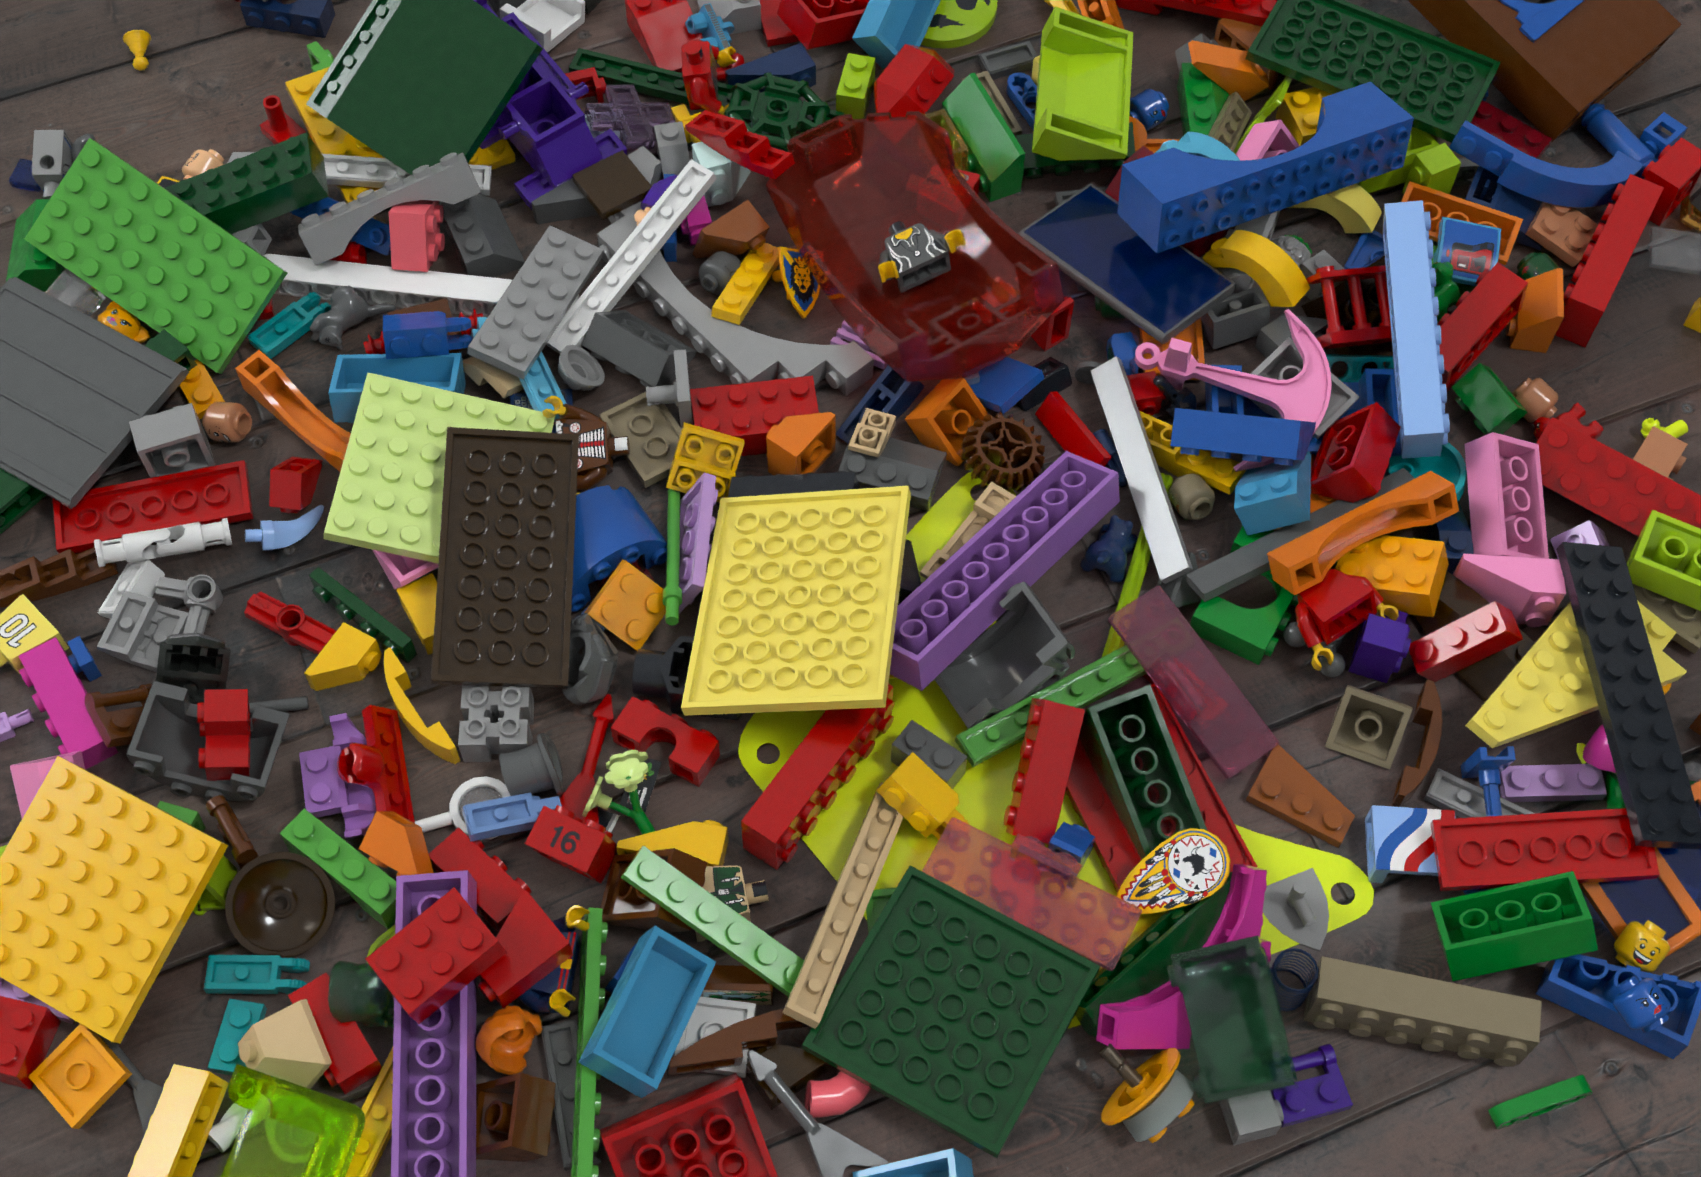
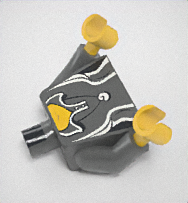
(916, 254)

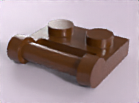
(119, 725)
(231, 830)

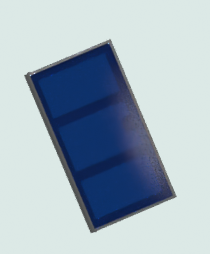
(1115, 264)

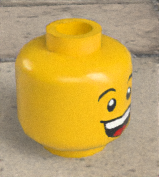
(1642, 945)

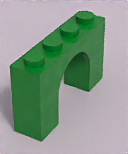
(1241, 629)

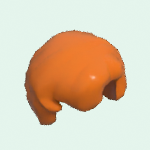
(507, 1038)

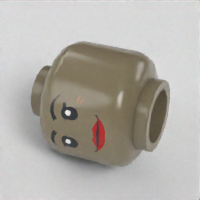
(1191, 497)

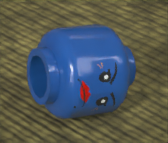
(1149, 108)
(1641, 1004)

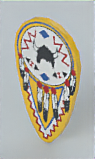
(1178, 872)

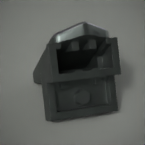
(193, 663)

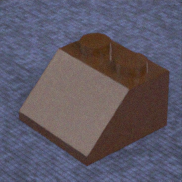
(514, 1118)

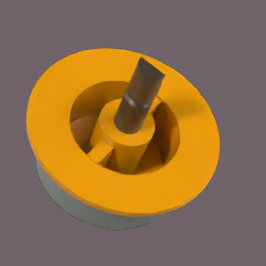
(1148, 1095)

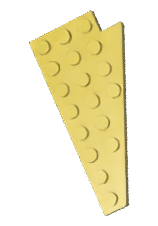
(1555, 682)

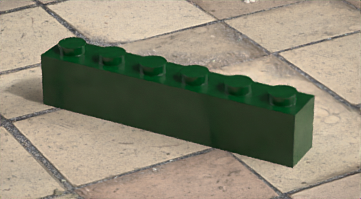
(1147, 957)

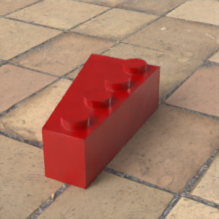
(1043, 769)

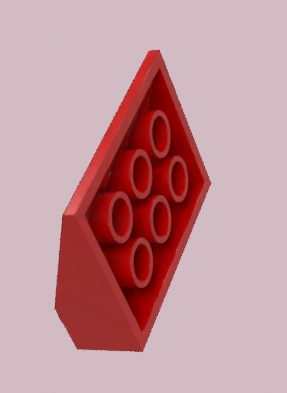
(692, 1136)

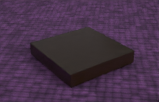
(612, 184)

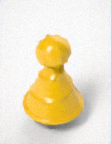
(138, 42)

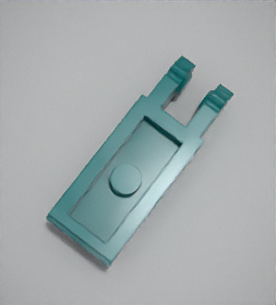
(287, 325)
(252, 974)

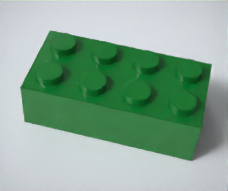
(1514, 926)

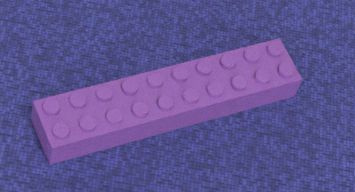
(1011, 548)
(434, 1058)

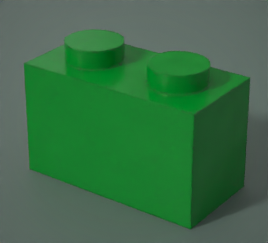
(1488, 400)

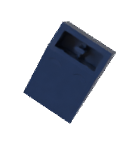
(1489, 193)

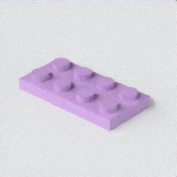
(695, 532)

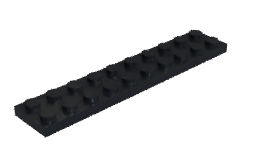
(1630, 697)

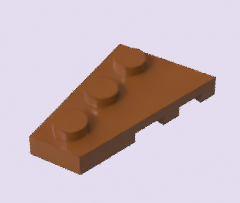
(1299, 799)

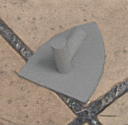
(1298, 908)

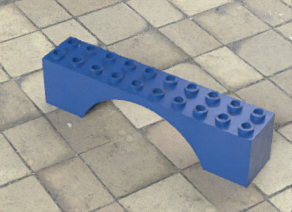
(1188, 196)

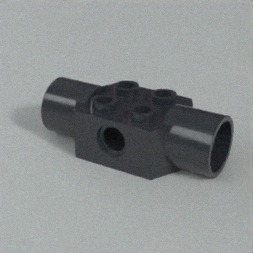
(665, 674)

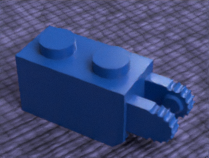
(423, 334)

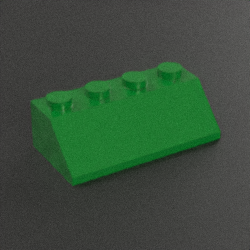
(1198, 100)
(991, 144)

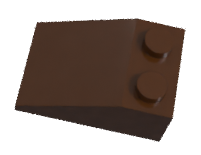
(629, 907)

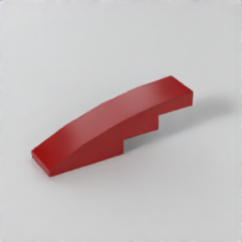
(739, 145)

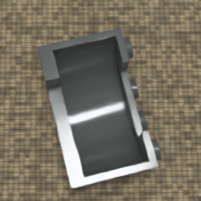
(1008, 660)
(170, 740)

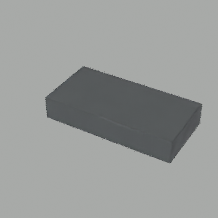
(1008, 60)

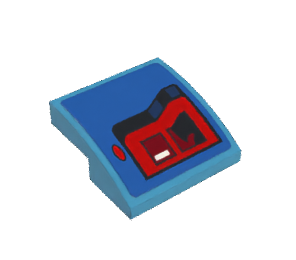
(1468, 248)

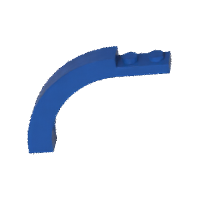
(1542, 179)

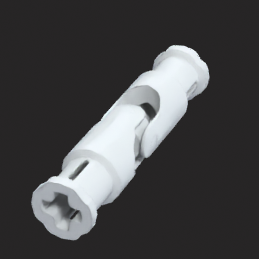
(138, 547)

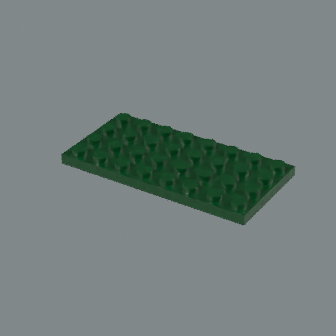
(1346, 46)

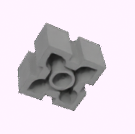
(494, 721)

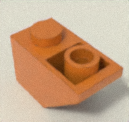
(396, 844)

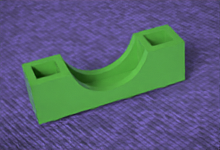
(345, 865)

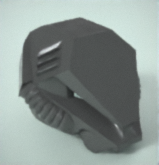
(594, 669)

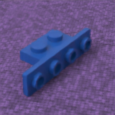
(372, 234)

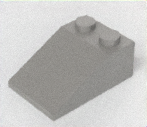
(1286, 364)

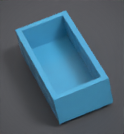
(891, 24)
(351, 371)
(647, 1012)

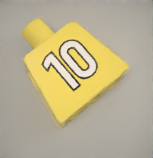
(22, 630)

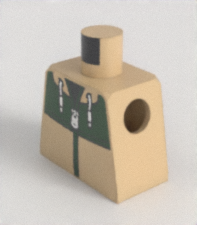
(729, 887)

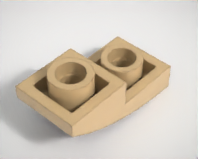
(500, 380)
(872, 433)

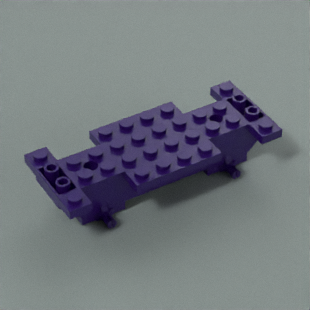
(548, 125)

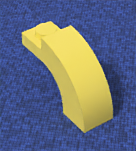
(1350, 206)

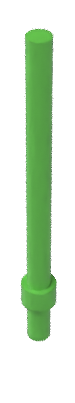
(672, 592)

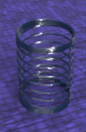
(1306, 990)

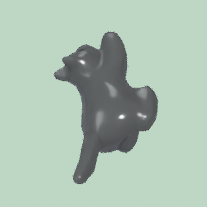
(346, 312)

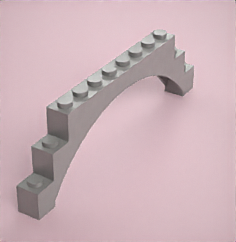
(731, 348)

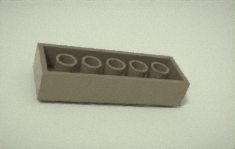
(1423, 1012)

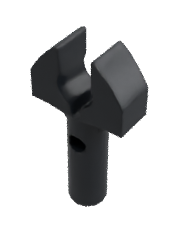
(1173, 395)

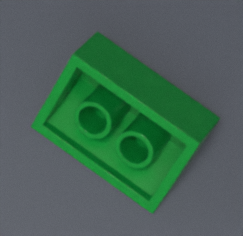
(26, 260)

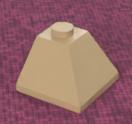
(287, 1046)

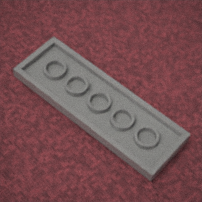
(535, 302)

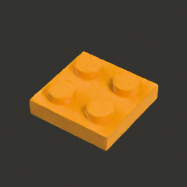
(628, 605)
(80, 1076)

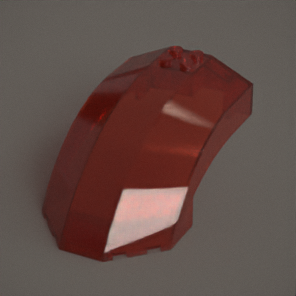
(885, 169)

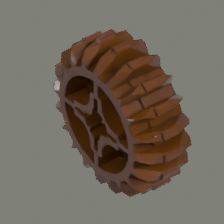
(995, 459)

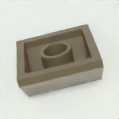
(1368, 726)

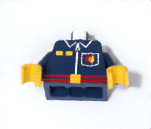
(555, 990)

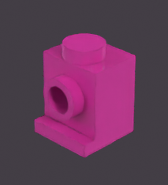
(696, 220)

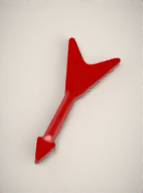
(581, 788)

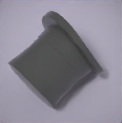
(533, 768)

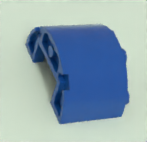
(609, 529)

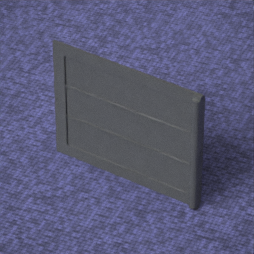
(70, 392)

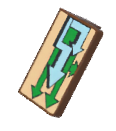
(738, 984)

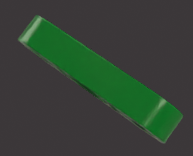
(1540, 1101)

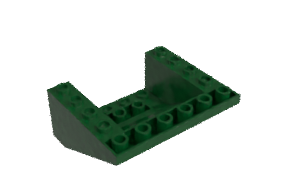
(424, 78)

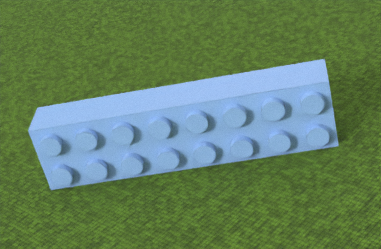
(1415, 330)

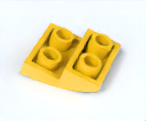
(704, 451)

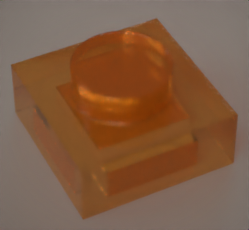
(1690, 214)

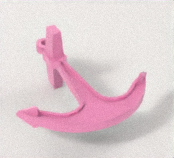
(1297, 398)

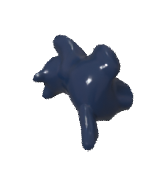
(1111, 549)

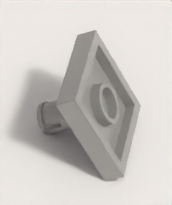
(677, 393)

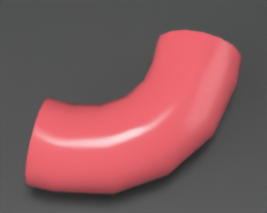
(834, 1095)

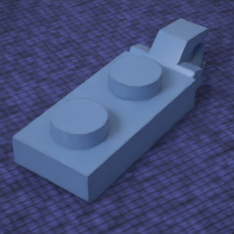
(505, 815)

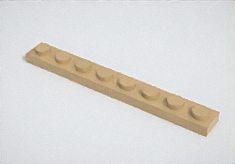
(843, 913)

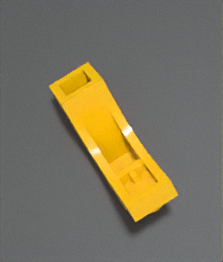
(1262, 261)

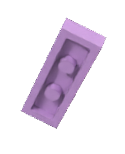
(1552, 783)

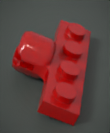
(379, 762)

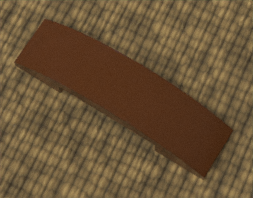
(1427, 713)

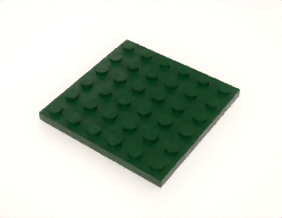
(952, 1010)

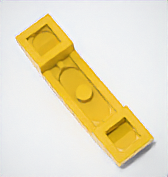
(432, 738)

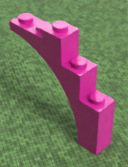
(1161, 1016)

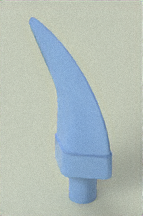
(284, 533)

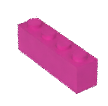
(63, 698)

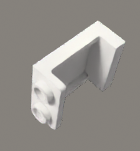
(548, 19)

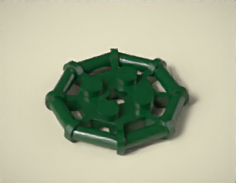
(778, 94)

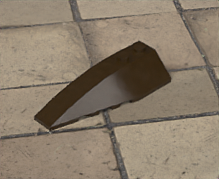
(1487, 674)

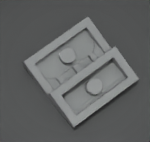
(139, 628)

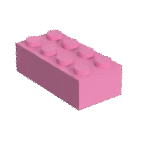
(1506, 497)

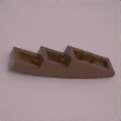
(52, 576)
(727, 1045)

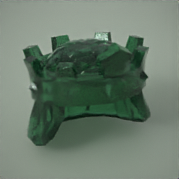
(359, 995)

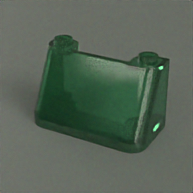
(1234, 1020)

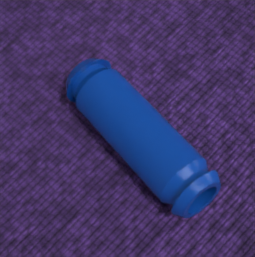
(1615, 135)

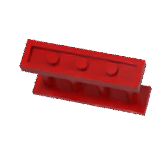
(1362, 332)

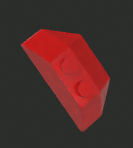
(911, 81)

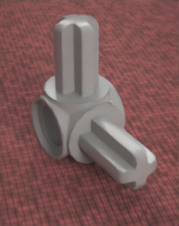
(189, 592)

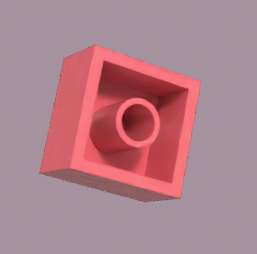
(415, 235)

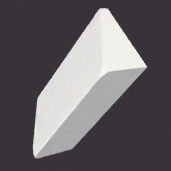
(136, 578)

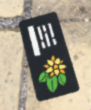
(645, 787)

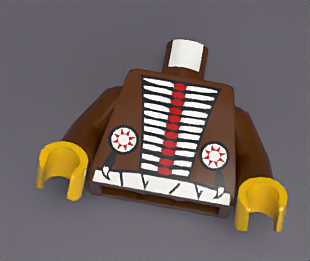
(595, 441)

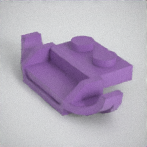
(325, 790)

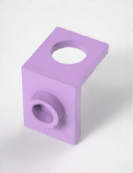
(1584, 533)

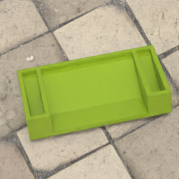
(1083, 89)

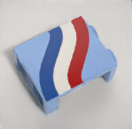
(1401, 841)

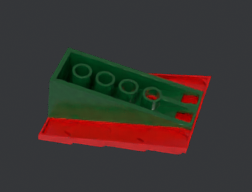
(1142, 783)

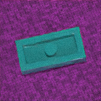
(236, 1022)

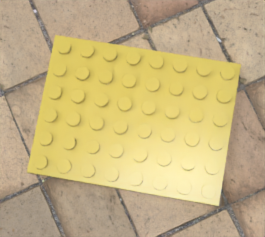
(799, 603)

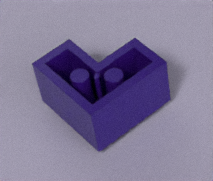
(1380, 647)

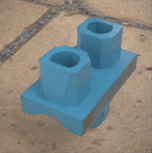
(711, 27)

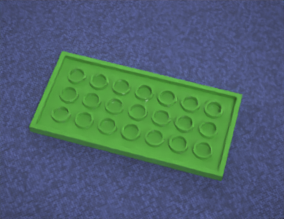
(155, 255)

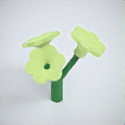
(625, 772)

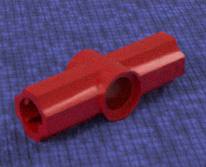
(279, 616)

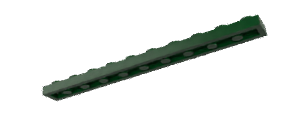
(651, 79)

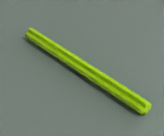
(1133, 578)

